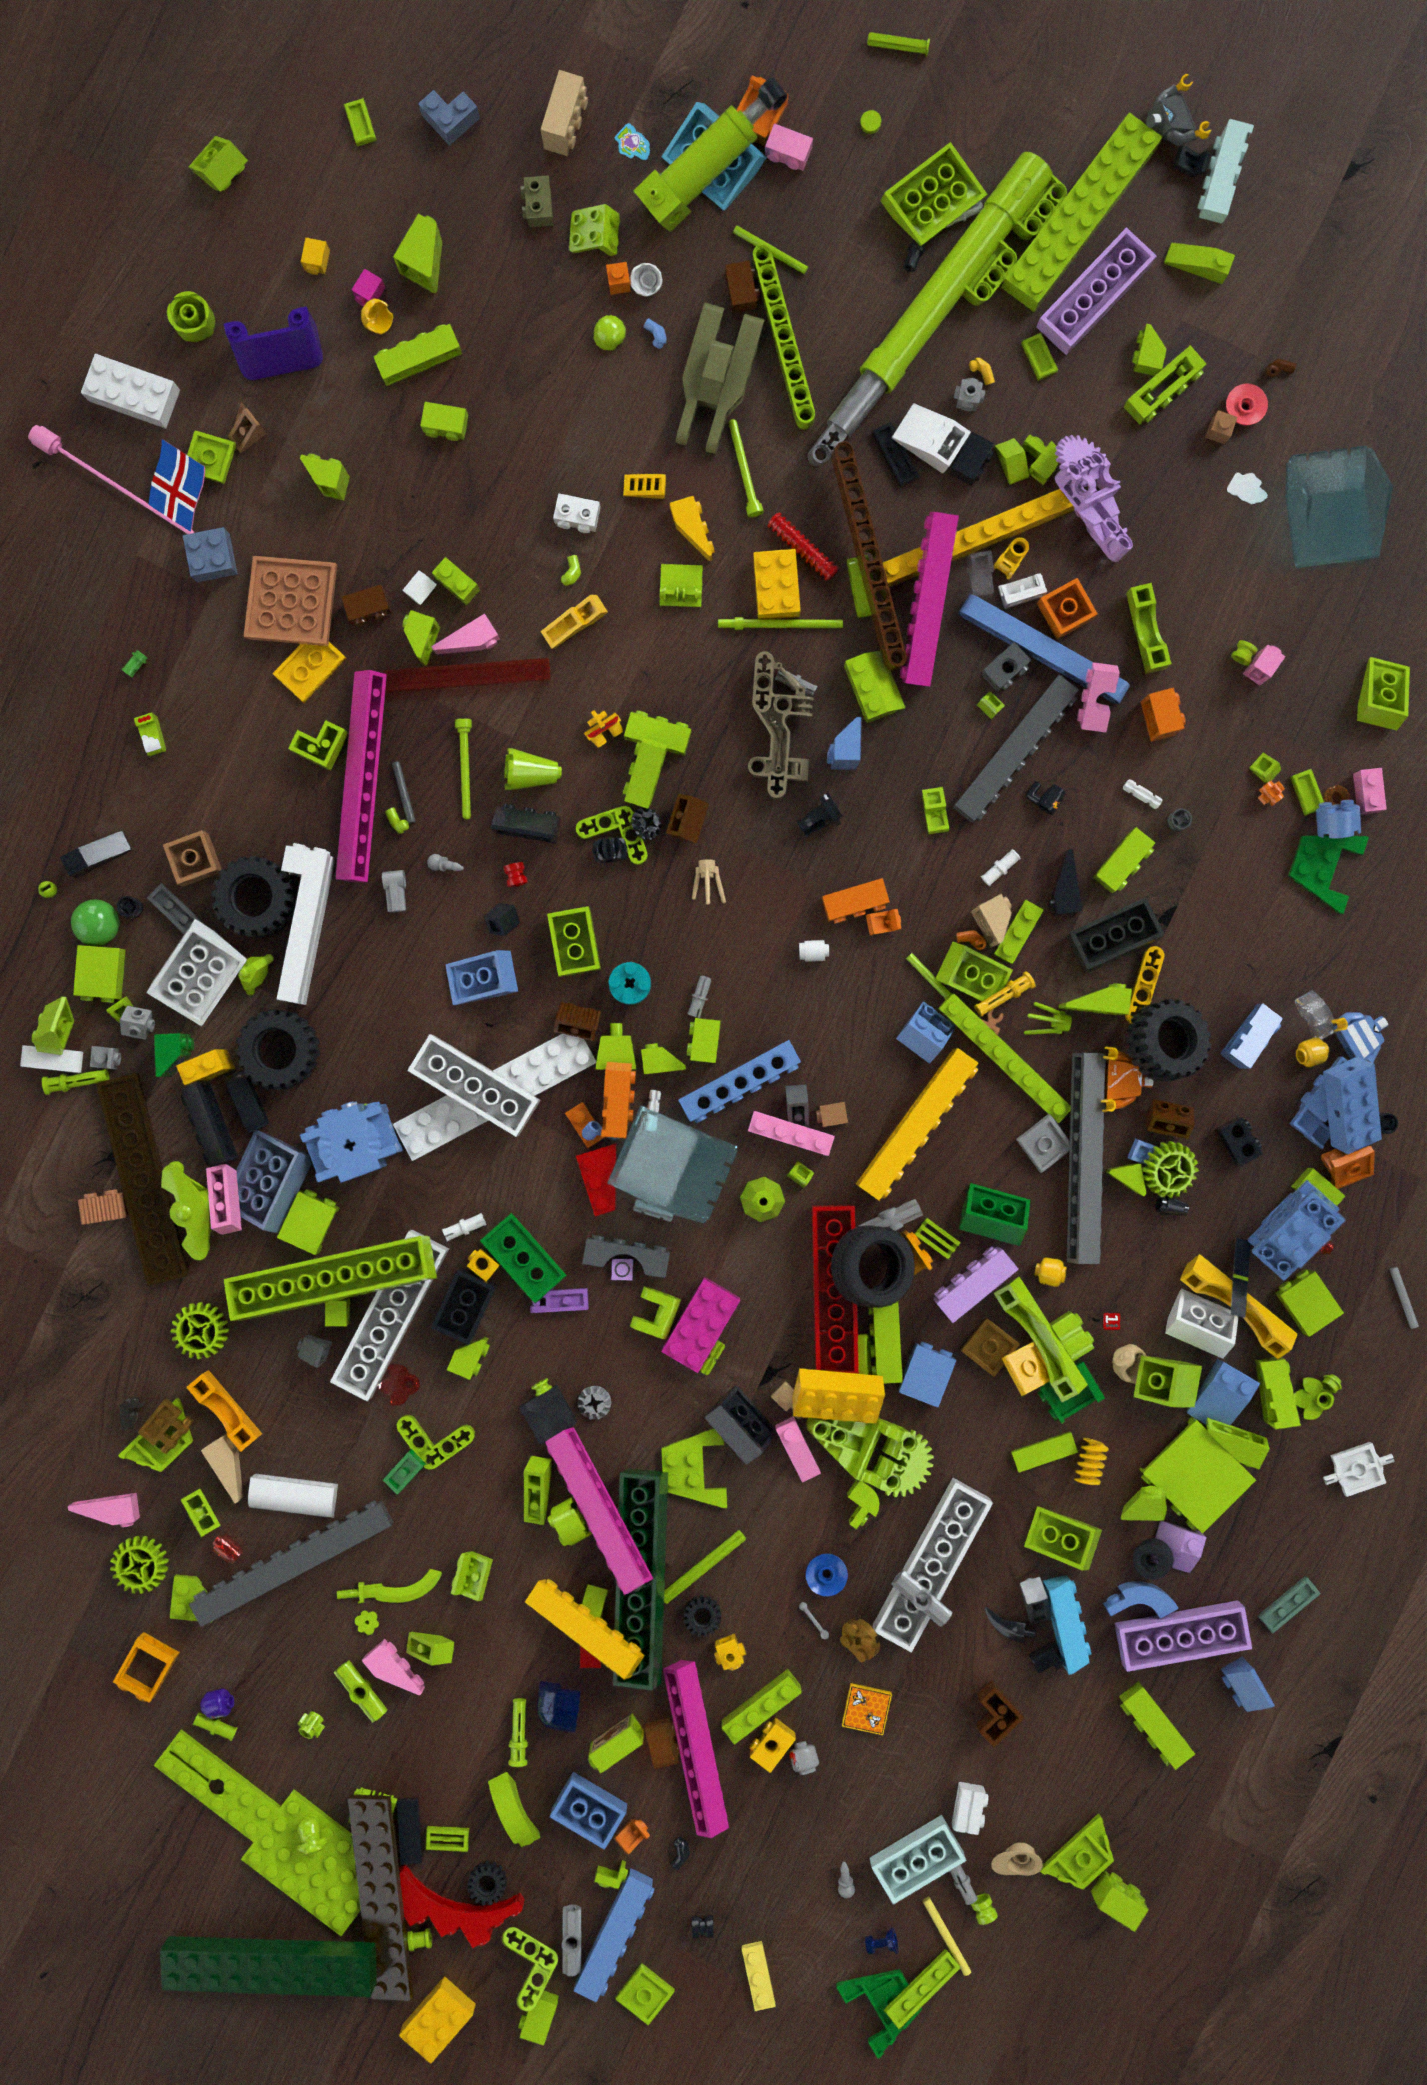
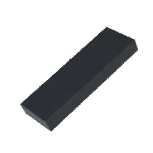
(895, 455)
(409, 1831)

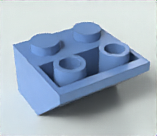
(926, 1032)

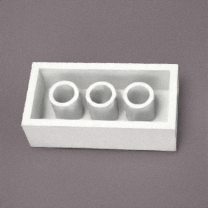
(130, 391)

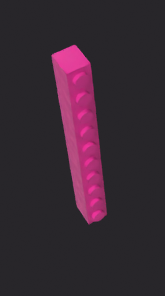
(361, 776)

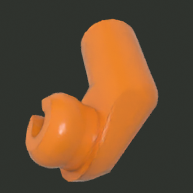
(972, 937)

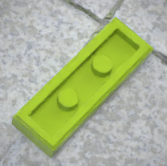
(1044, 1451)

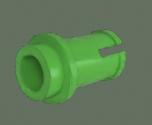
(134, 663)

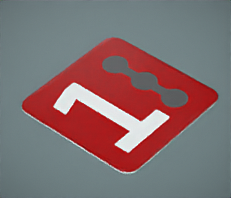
(1111, 1321)

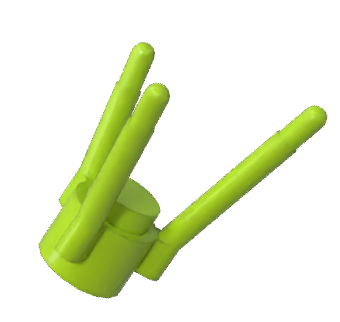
(1060, 1021)

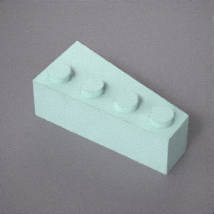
(1224, 171)

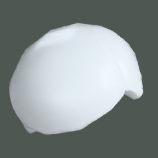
(646, 279)

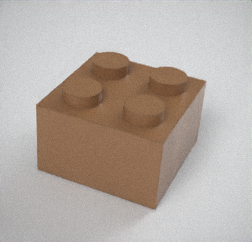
(192, 858)

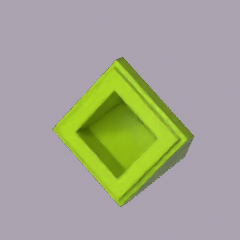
(990, 705)
(118, 1008)
(800, 1174)

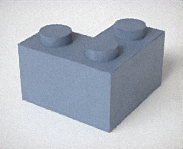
(451, 119)

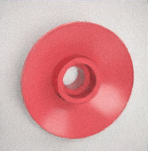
(1252, 397)

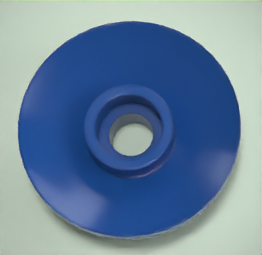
(829, 1584)

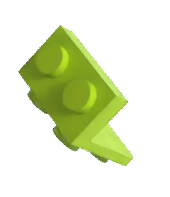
(594, 229)

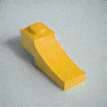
(574, 620)

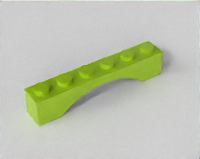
(1061, 1369)

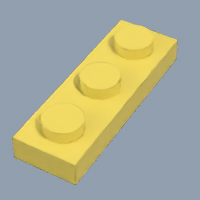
(758, 1976)

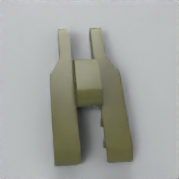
(708, 369)

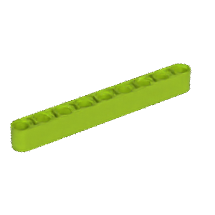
(779, 327)

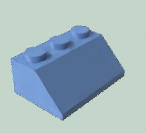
(845, 750)

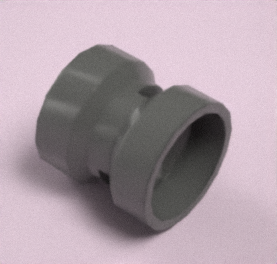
(1182, 817)

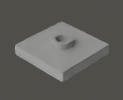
(1044, 1143)

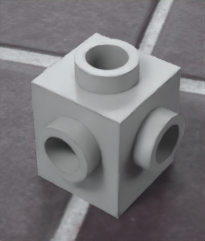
(969, 394)
(136, 1022)

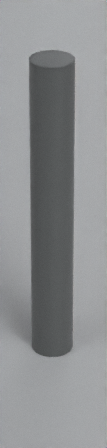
(403, 792)

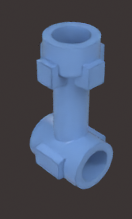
(593, 1129)

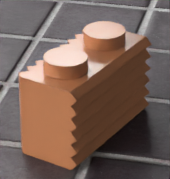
(102, 1208)

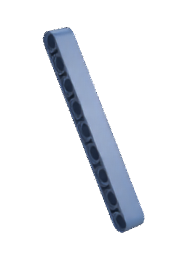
(1034, 643)

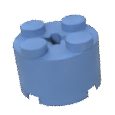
(1339, 819)

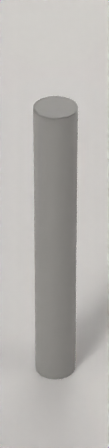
(1404, 1297)

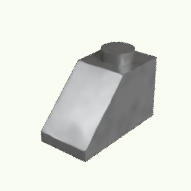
(1035, 1600)

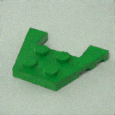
(1316, 864)
(881, 1991)

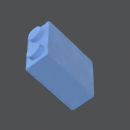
(927, 1373)

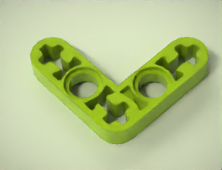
(616, 823)
(429, 1447)
(538, 1967)

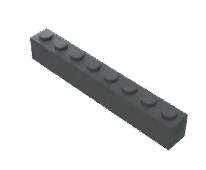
(1015, 749)

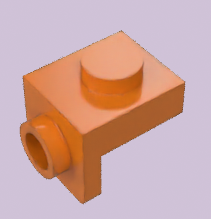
(883, 922)
(631, 1835)

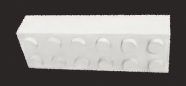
(474, 1085)

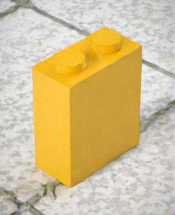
(206, 1066)

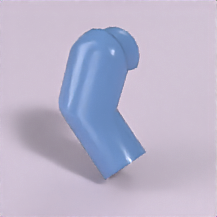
(658, 333)

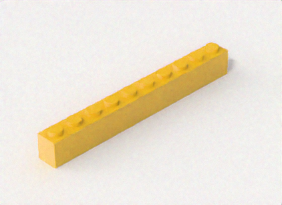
(986, 533)

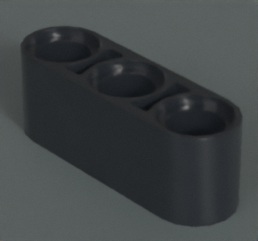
(246, 1101)

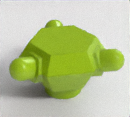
(254, 972)

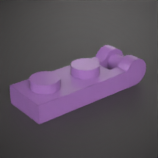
(563, 1301)

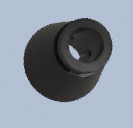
(1171, 1206)

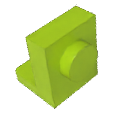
(611, 1878)

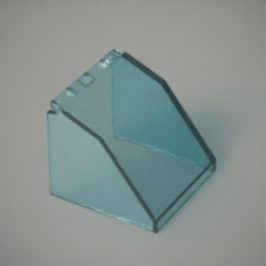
(1336, 505)
(672, 1165)

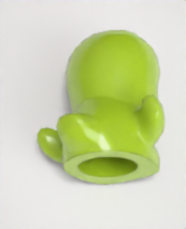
(310, 1836)

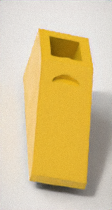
(689, 524)

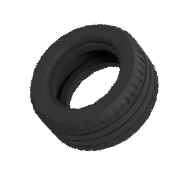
(898, 1273)

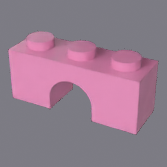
(1100, 679)

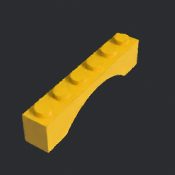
(1269, 1329)

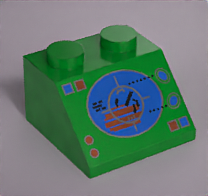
(171, 1051)

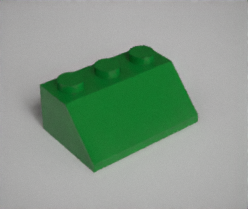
(995, 1214)

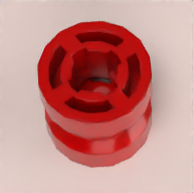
(515, 874)

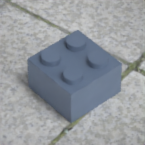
(210, 554)

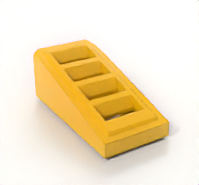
(652, 493)

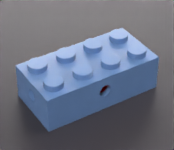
(1352, 1105)

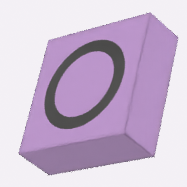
(622, 1269)

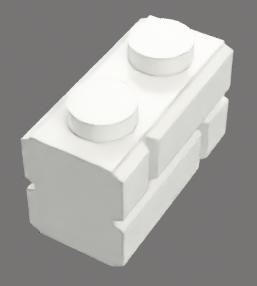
(969, 1808)

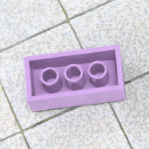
(975, 1283)

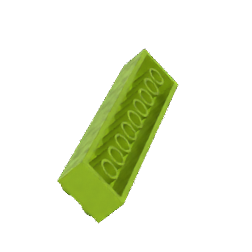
(1081, 212)
(330, 1278)

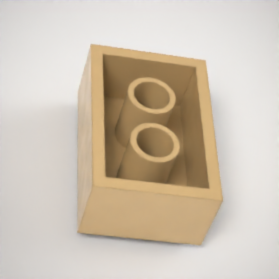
(564, 113)

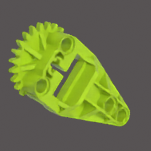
(857, 1442)

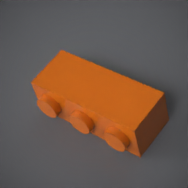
(855, 901)

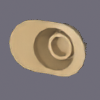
(1017, 1860)

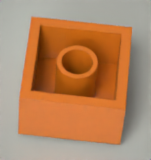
(1067, 608)
(1163, 714)

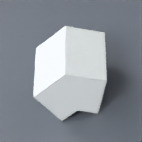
(419, 587)

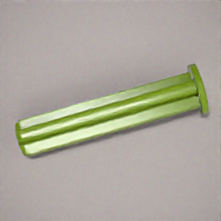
(898, 43)

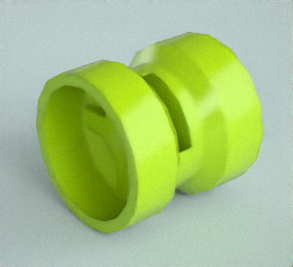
(984, 1909)

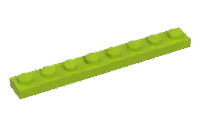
(1005, 1057)

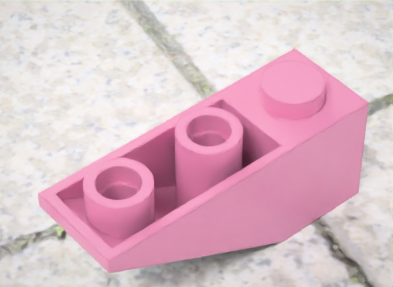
(389, 1667)

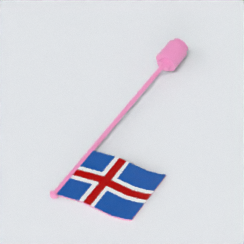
(173, 487)

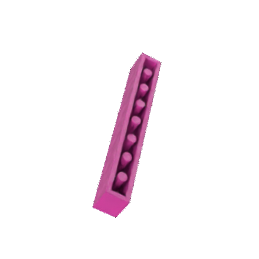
(930, 598)
(598, 1510)
(695, 1748)

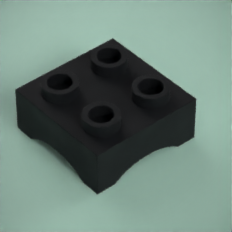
(548, 1414)

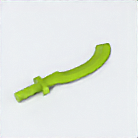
(392, 1594)

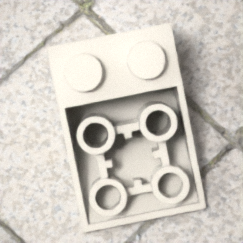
(931, 436)

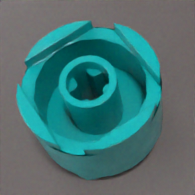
(630, 971)

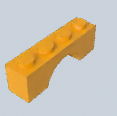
(213, 1395)

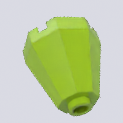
(755, 1191)

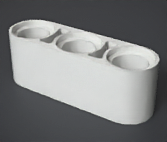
(68, 1061)

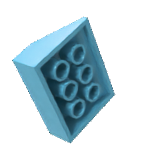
(735, 176)

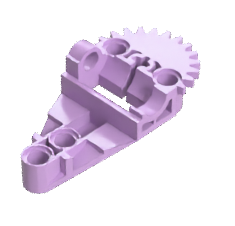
(1084, 467)

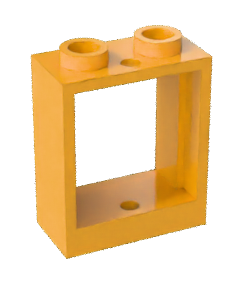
(155, 1648)

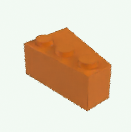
(618, 1099)

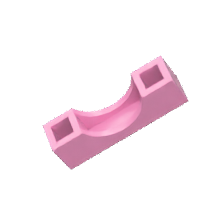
(791, 1133)

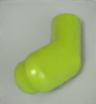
(573, 572)

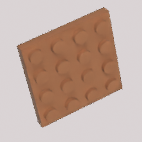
(290, 601)

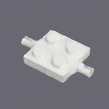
(1358, 1469)

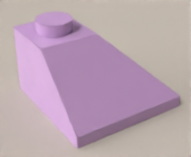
(1184, 1543)

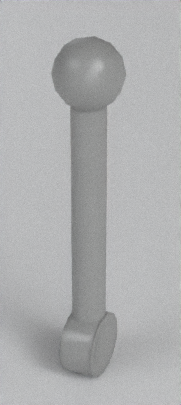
(823, 1633)

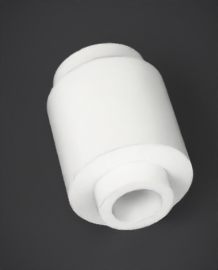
(813, 950)

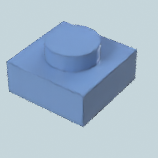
(1139, 1151)

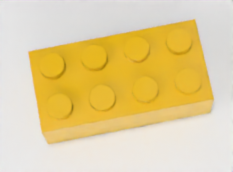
(838, 1396)

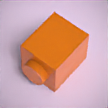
(618, 278)

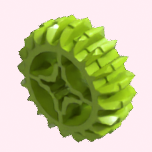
(1170, 1181)
(203, 1337)
(142, 1573)

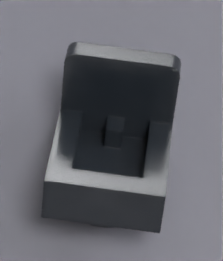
(1191, 162)

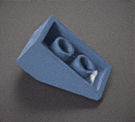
(481, 977)
(1223, 1394)

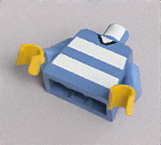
(1360, 1034)

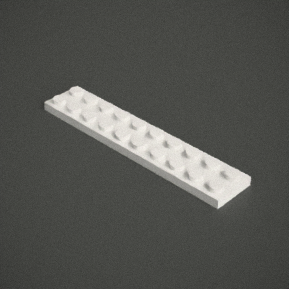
(531, 1072)

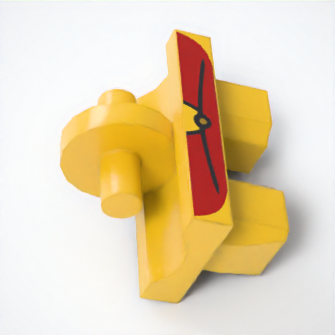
(595, 733)

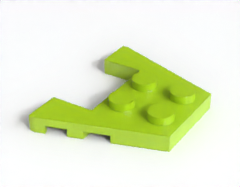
(685, 1468)

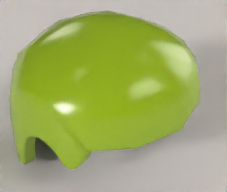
(609, 332)

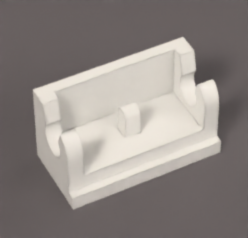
(1022, 591)

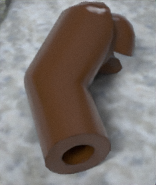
(1278, 366)

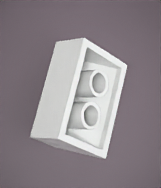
(1202, 1324)

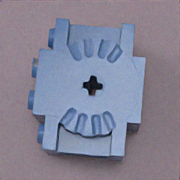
(332, 1140)
(1295, 1230)

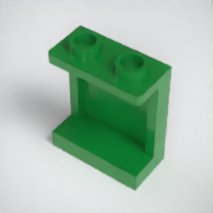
(1062, 1410)

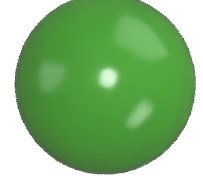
(95, 922)

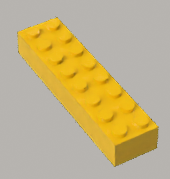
(916, 1124)

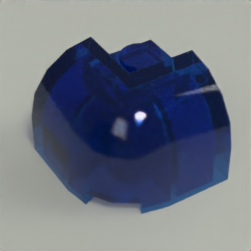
(558, 1707)

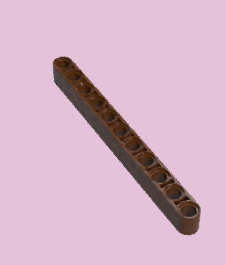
(871, 546)

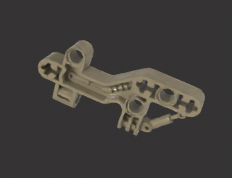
(779, 763)

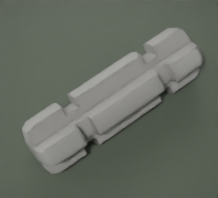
(652, 1210)

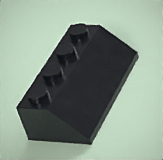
(209, 1123)

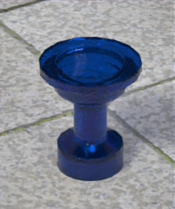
(890, 1942)

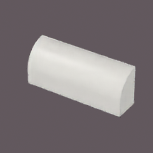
(292, 1495)

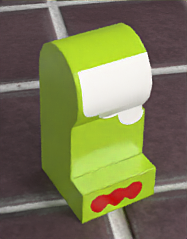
(150, 733)

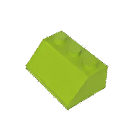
(873, 686)

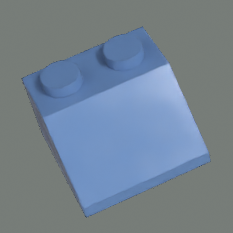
(1246, 1686)

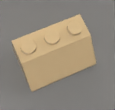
(993, 919)

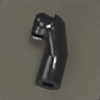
(683, 1853)

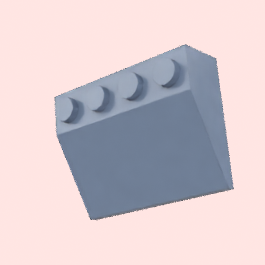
(269, 1180)

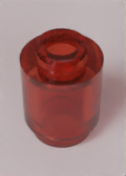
(227, 1548)

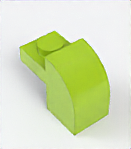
(1045, 458)
(867, 1501)

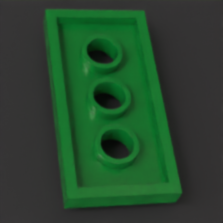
(509, 1258)

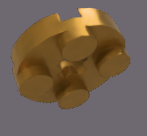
(862, 1648)

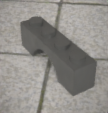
(652, 1260)

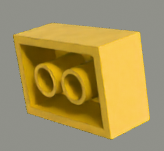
(776, 584)
(437, 2019)

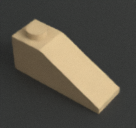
(225, 1462)

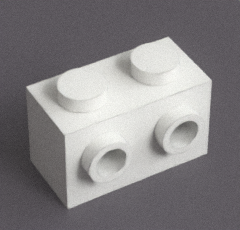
(576, 513)

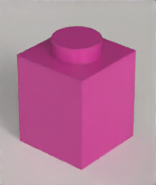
(367, 287)

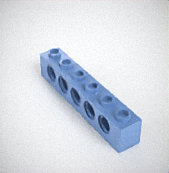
(784, 1051)

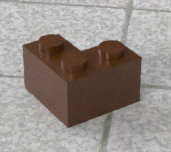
(1002, 1714)

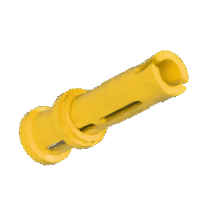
(1012, 987)

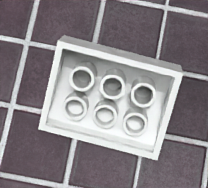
(197, 973)

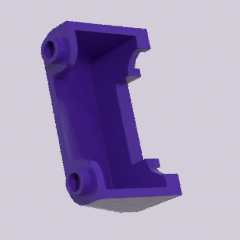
(276, 350)

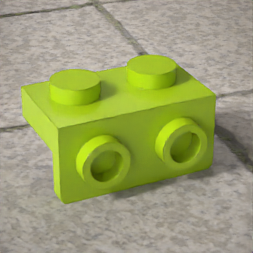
(471, 1575)

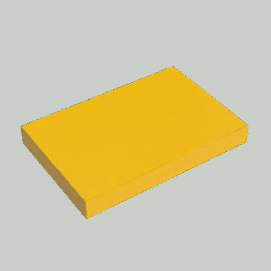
(308, 668)

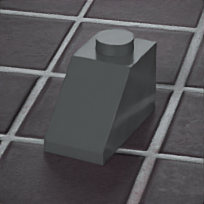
(797, 1105)
(313, 1350)

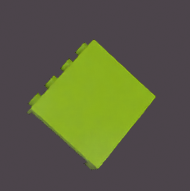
(1198, 1476)

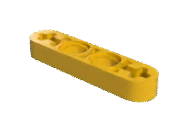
(1141, 984)

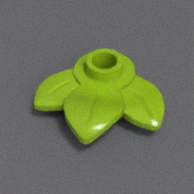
(1309, 1398)

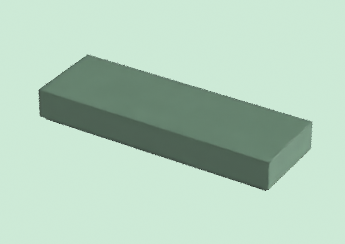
(1289, 1604)

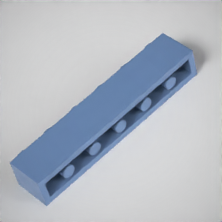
(613, 1935)

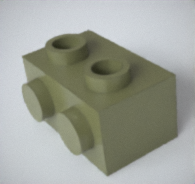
(538, 201)

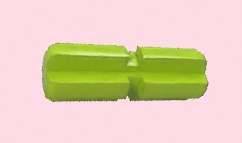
(713, 1355)

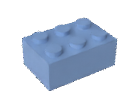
(588, 1810)

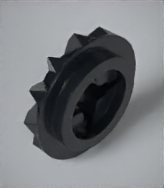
(639, 823)

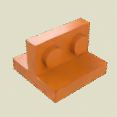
(1349, 1167)

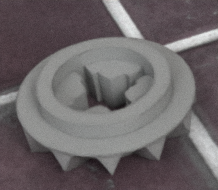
(599, 1394)

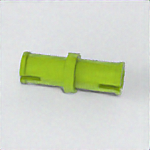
(215, 1726)

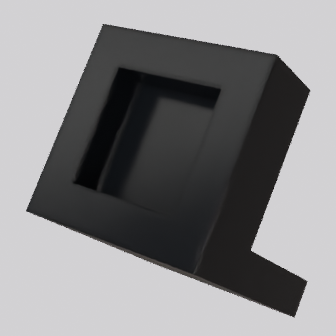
(502, 919)
(1045, 1657)

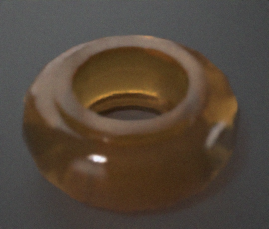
(1336, 788)

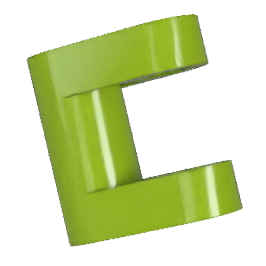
(664, 1317)

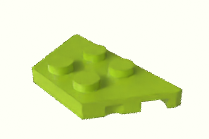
(148, 1455)
(1082, 1856)

